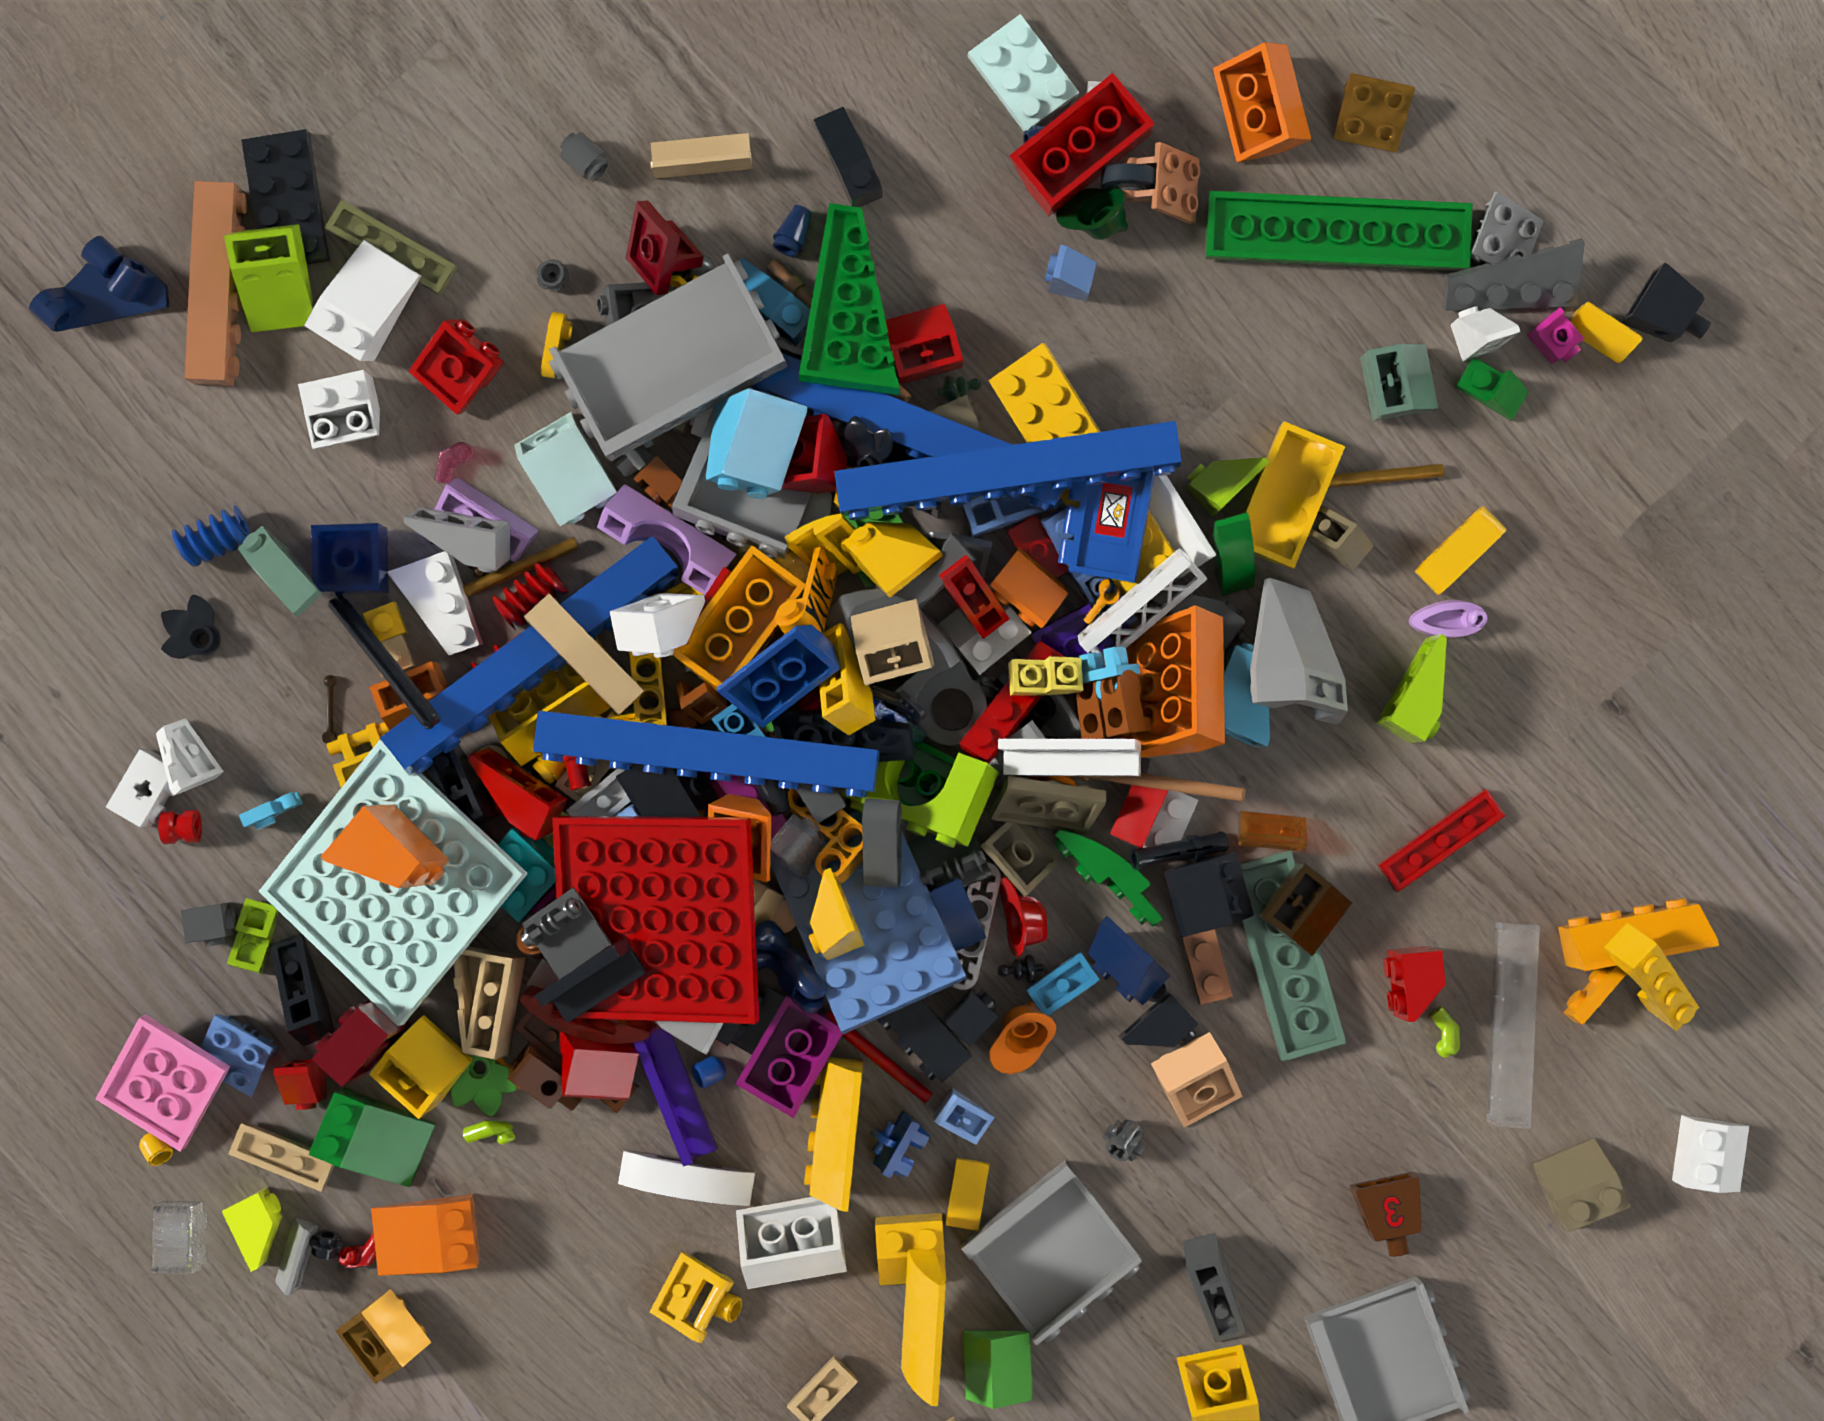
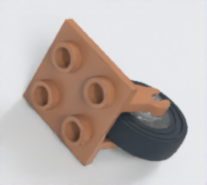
(1163, 179)

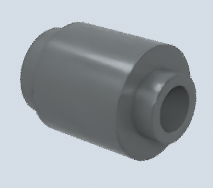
(584, 156)

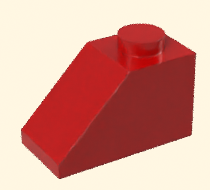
(301, 1083)

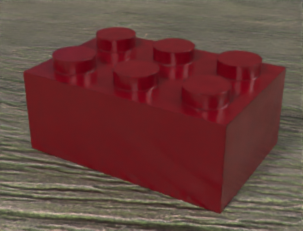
(357, 1044)

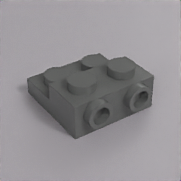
(623, 299)

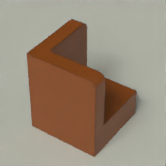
(700, 702)

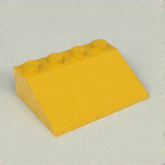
(835, 1132)

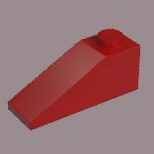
(973, 597)
(520, 796)

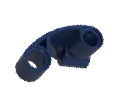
(102, 291)

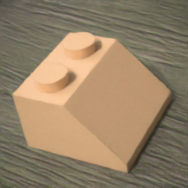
(1197, 1079)

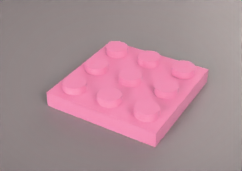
(162, 1082)

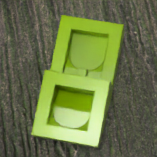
(254, 936)

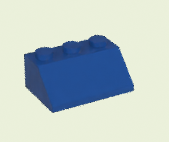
(781, 674)

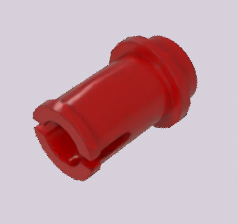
(577, 773)

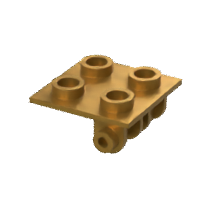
(1373, 112)

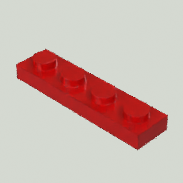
(1002, 715)

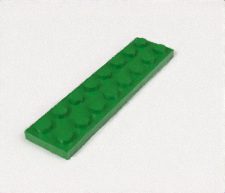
(1338, 231)

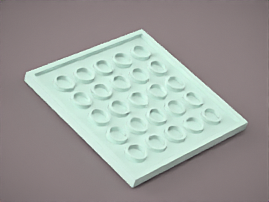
(384, 936)

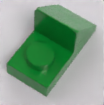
(1493, 389)

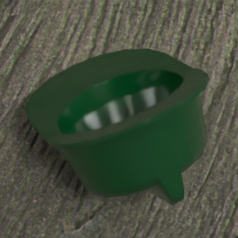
(1095, 212)

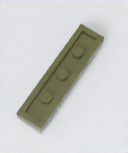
(355, 226)

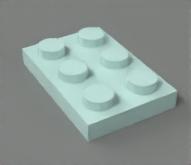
(1023, 73)

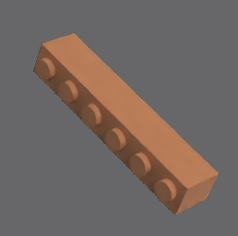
(212, 289)

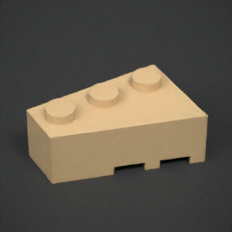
(488, 1000)

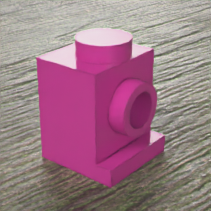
(1546, 341)

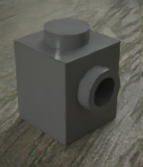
(209, 923)

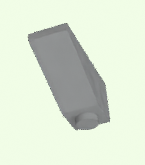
(465, 537)

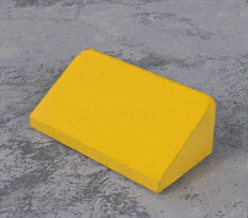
(1604, 332)

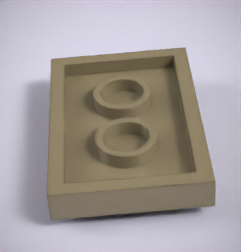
(1048, 804)

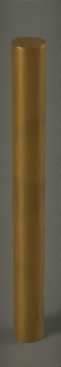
(1387, 475)
(520, 567)

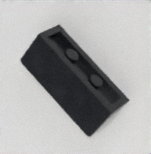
(593, 981)

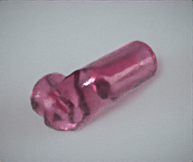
(451, 458)

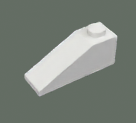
(1481, 332)

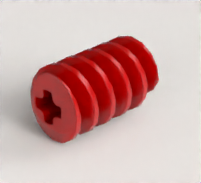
(529, 594)

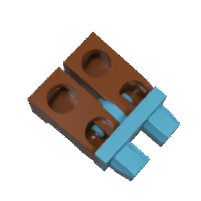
(1110, 696)

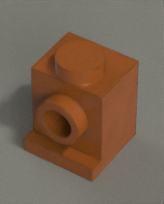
(661, 480)

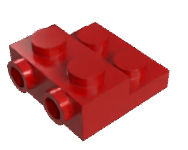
(456, 364)

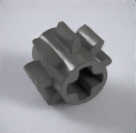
(1124, 1140)

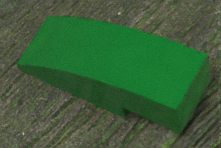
(1234, 554)

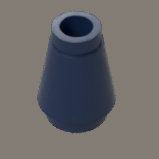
(792, 233)

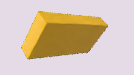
(967, 1194)

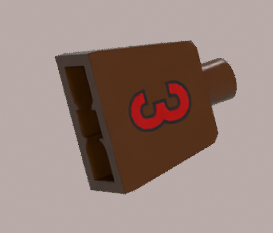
(1390, 1209)

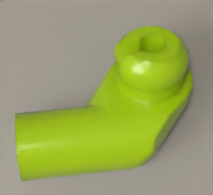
(1450, 1032)

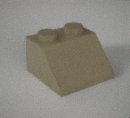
(1580, 1185)

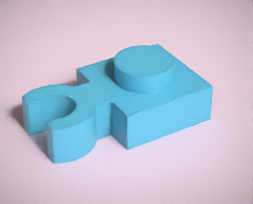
(263, 815)

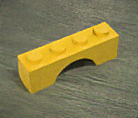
(1648, 966)

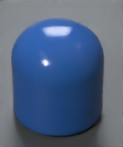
(708, 1071)

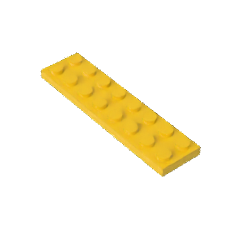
(1049, 408)

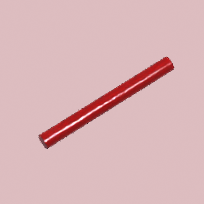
(885, 1063)

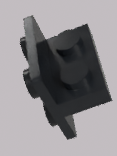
(749, 1035)

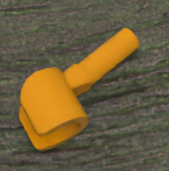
(1104, 599)

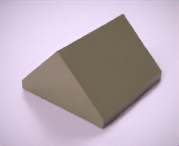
(1020, 855)

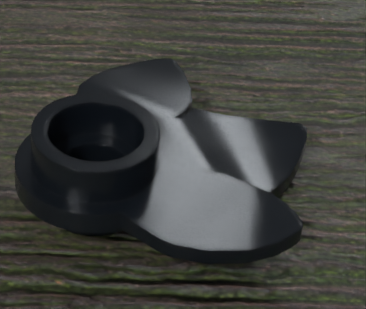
(864, 445)
(188, 627)

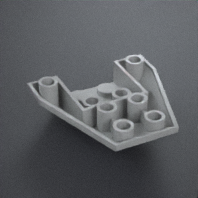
(1295, 656)

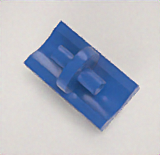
(893, 1143)

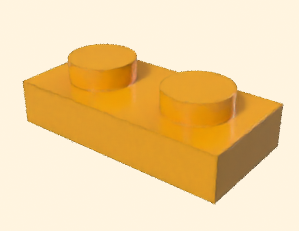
(1585, 1002)

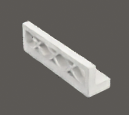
(1136, 601)
(1071, 757)

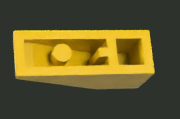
(844, 696)

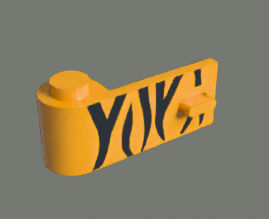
(816, 599)

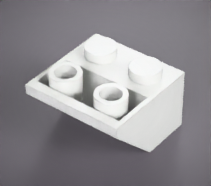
(340, 409)

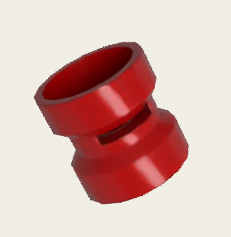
(180, 827)

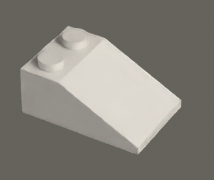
(363, 302)

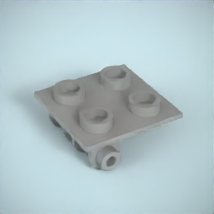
(1504, 231)

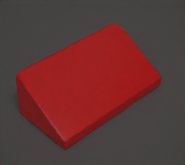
(1138, 814)

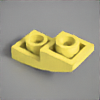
(1046, 676)

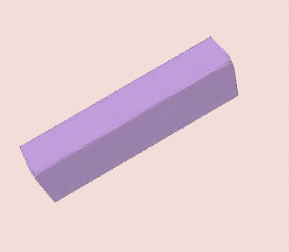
(465, 499)

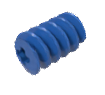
(212, 539)

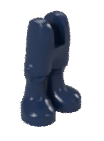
(790, 966)

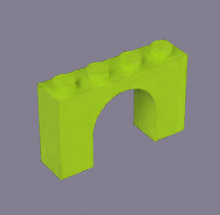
(952, 812)

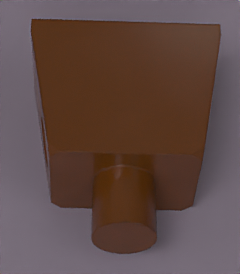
(530, 1072)

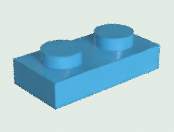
(1062, 984)

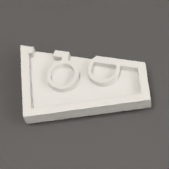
(440, 601)

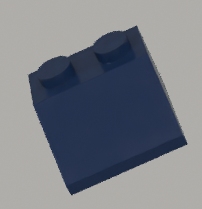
(1126, 962)

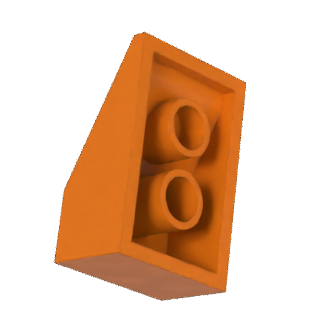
(426, 1236)

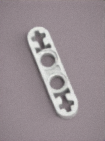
(985, 924)

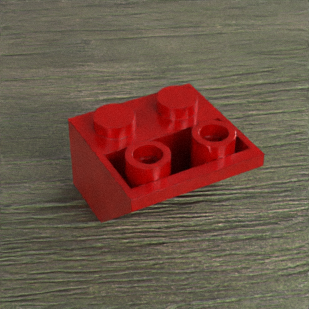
(923, 344)
(1415, 980)

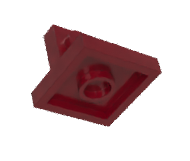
(659, 248)

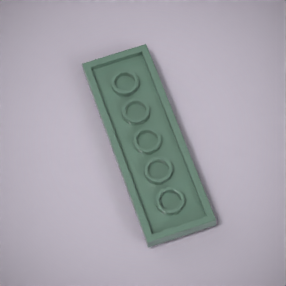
(1289, 979)

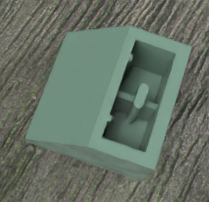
(1398, 381)

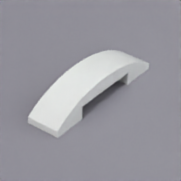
(689, 1182)

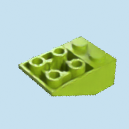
(271, 276)

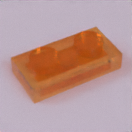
(1272, 831)

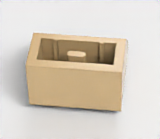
(891, 642)

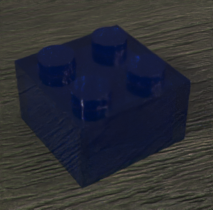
(350, 558)

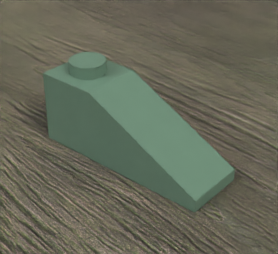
(279, 570)

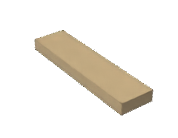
(583, 654)

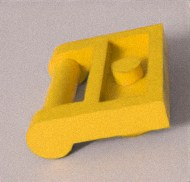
(682, 1291)

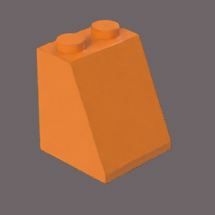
(387, 848)

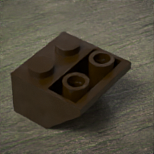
(1305, 908)

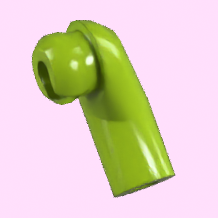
(488, 1128)

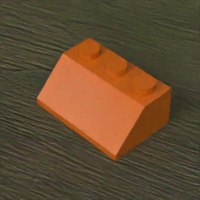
(1262, 102)

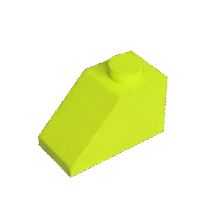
(254, 1225)

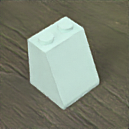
(565, 470)

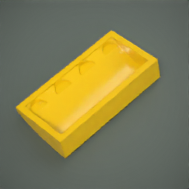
(1290, 493)
(923, 1324)

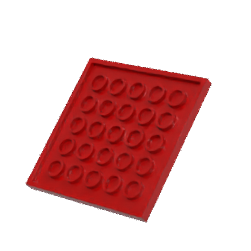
(680, 901)

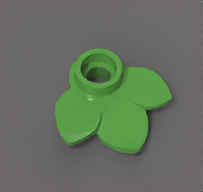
(483, 1088)

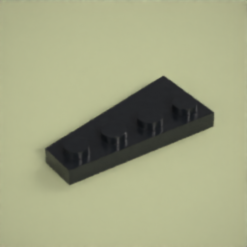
(889, 737)

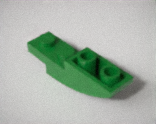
(1099, 863)

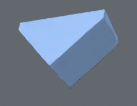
(962, 1116)

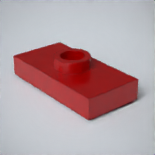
(1035, 542)

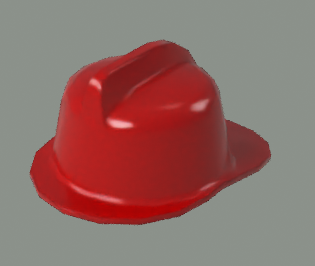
(1024, 918)

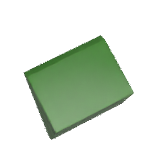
(997, 1367)

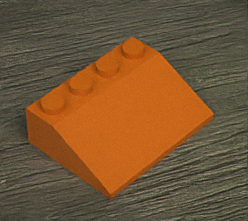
(1181, 682)

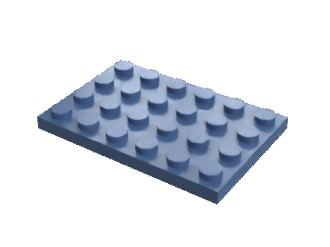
(903, 936)

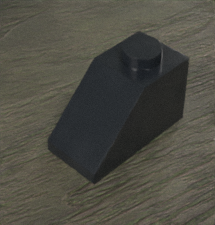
(1161, 1025)

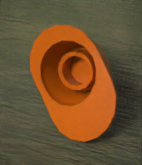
(1022, 1038)

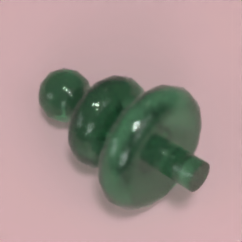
(961, 386)

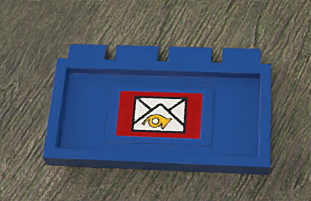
(1107, 527)

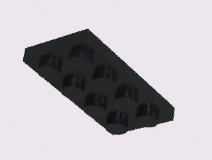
(286, 188)

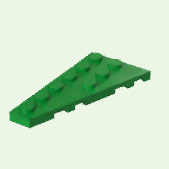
(846, 321)

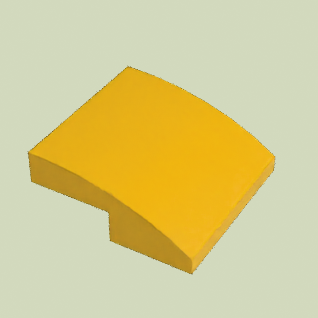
(828, 534)

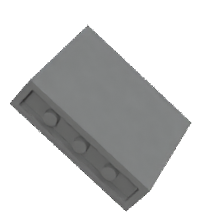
(1052, 1253)
(1387, 1356)

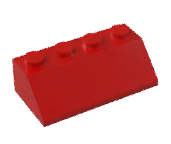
(1081, 143)

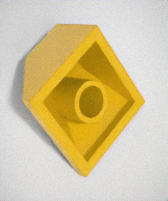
(891, 553)
(833, 920)
(1219, 1385)

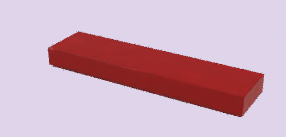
(1441, 840)

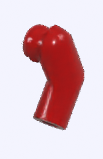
(358, 1255)

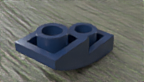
(957, 914)

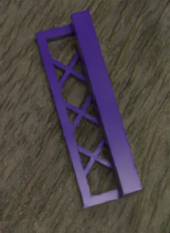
(676, 1096)

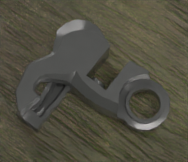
(949, 666)

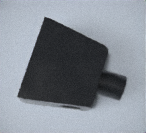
(1667, 307)

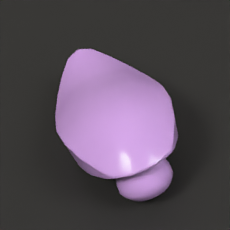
(1449, 618)

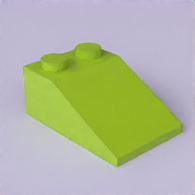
(1418, 698)

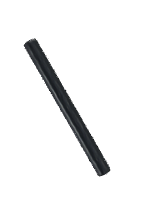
(384, 662)

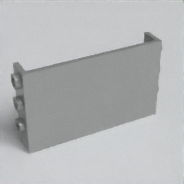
(669, 360)
(733, 513)

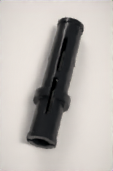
(1191, 848)

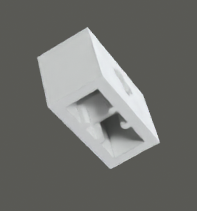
(131, 797)

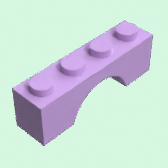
(636, 518)

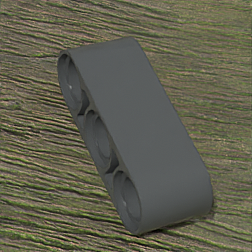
(882, 843)

